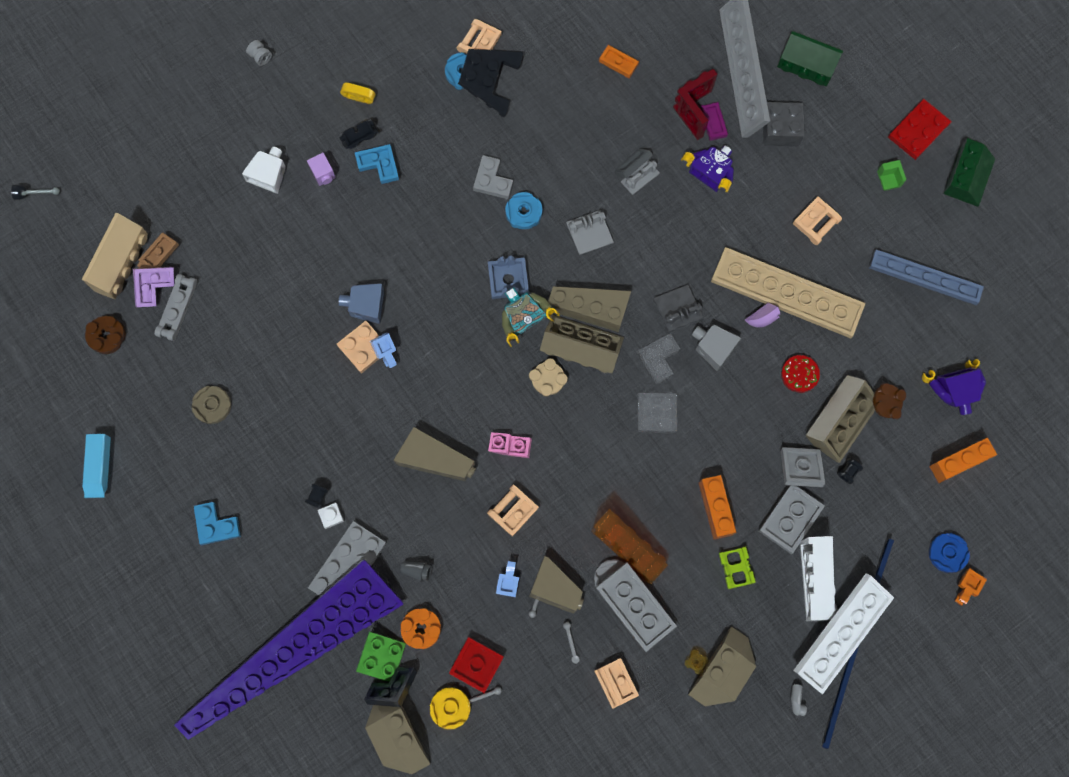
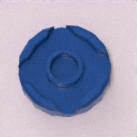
(949, 553)

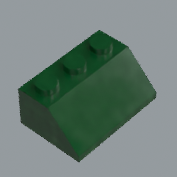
(809, 59)
(970, 172)

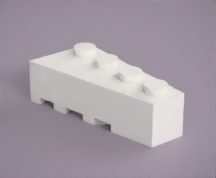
(818, 578)

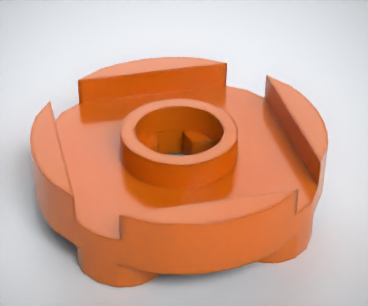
(419, 640)

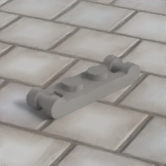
(176, 307)

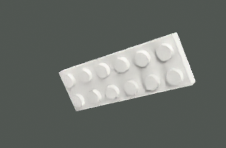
(844, 633)

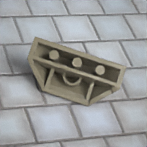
(725, 671)
(395, 739)

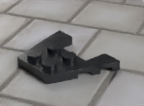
(481, 73)

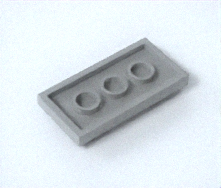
(352, 548)
(635, 607)

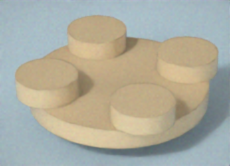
(548, 378)

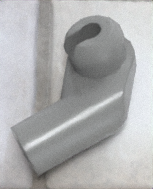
(796, 696)

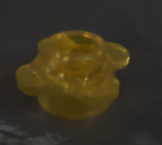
(702, 661)

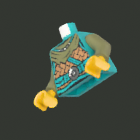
(524, 312)

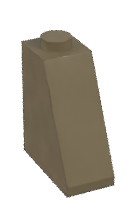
(556, 588)

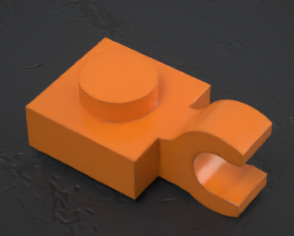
(971, 585)

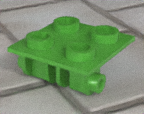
(380, 656)

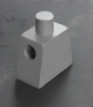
(715, 344)

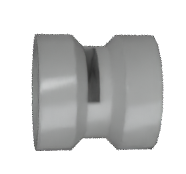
(258, 52)

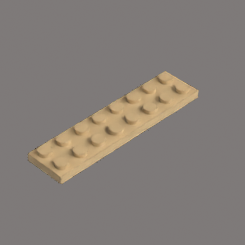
(788, 292)

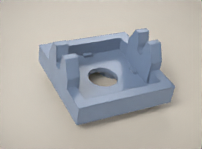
(502, 267)

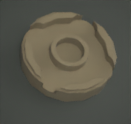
(211, 404)

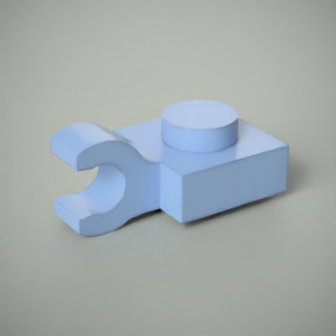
(383, 349)
(508, 583)

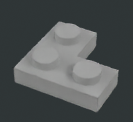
(488, 181)

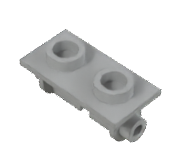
(641, 177)

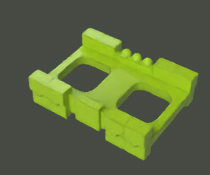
(742, 566)

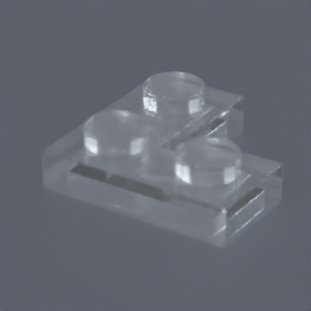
(655, 355)

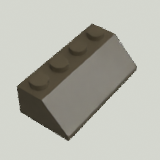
(581, 344)
(843, 418)

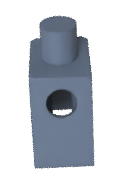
(364, 302)

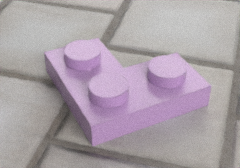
(145, 282)

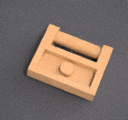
(486, 39)
(812, 216)
(517, 515)

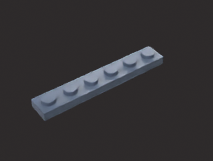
(926, 277)

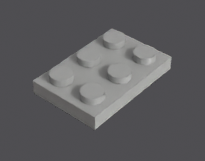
(791, 518)

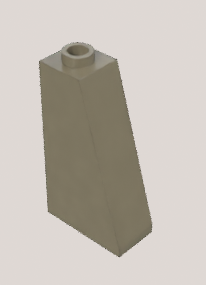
(432, 456)

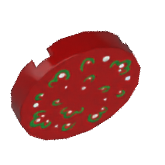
(800, 374)

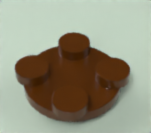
(889, 401)

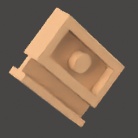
(616, 683)

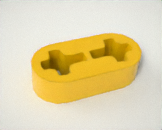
(357, 93)

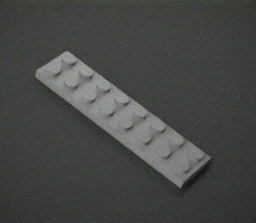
(744, 66)

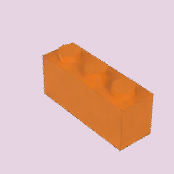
(963, 460)
(717, 507)

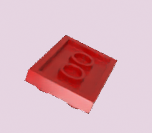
(919, 129)

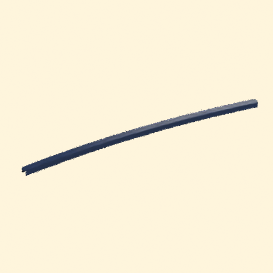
(847, 672)

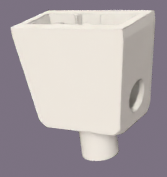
(266, 170)

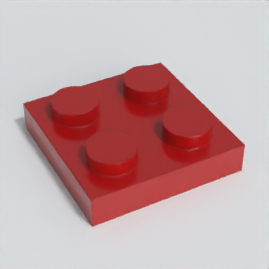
(476, 665)

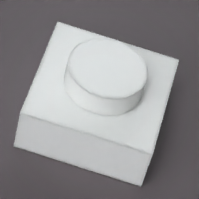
(330, 515)

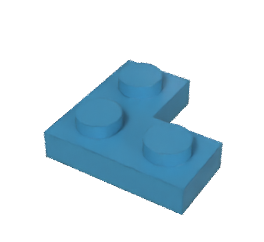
(378, 158)
(210, 528)

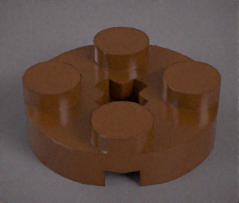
(114, 339)

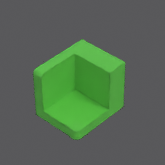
(891, 175)

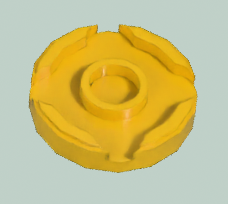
(450, 708)

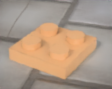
(358, 347)

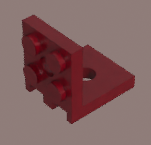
(686, 105)

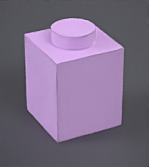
(321, 169)

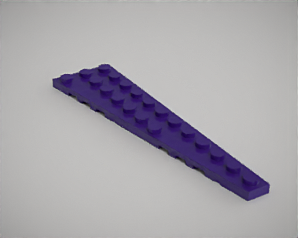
(332, 618)

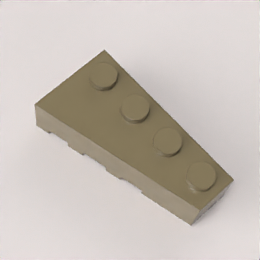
(591, 306)

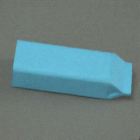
(96, 465)

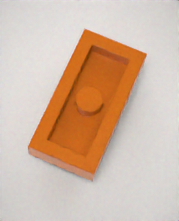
(618, 61)

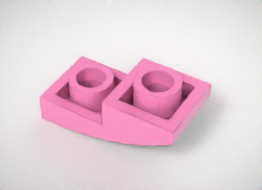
(510, 445)

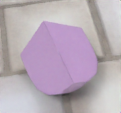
(764, 316)

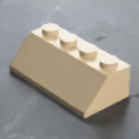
(115, 256)

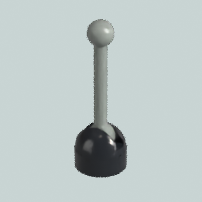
(19, 192)

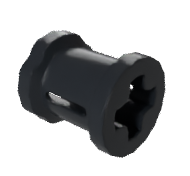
(850, 471)
(316, 496)

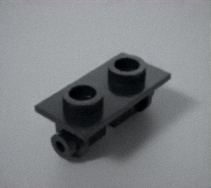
(351, 139)

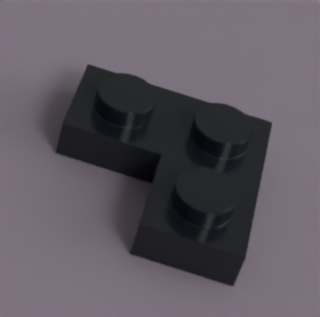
(394, 692)

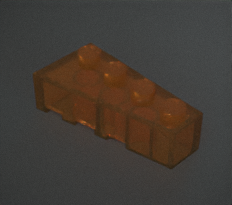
(629, 546)

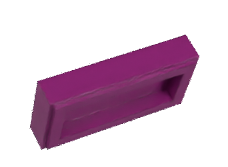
(716, 127)

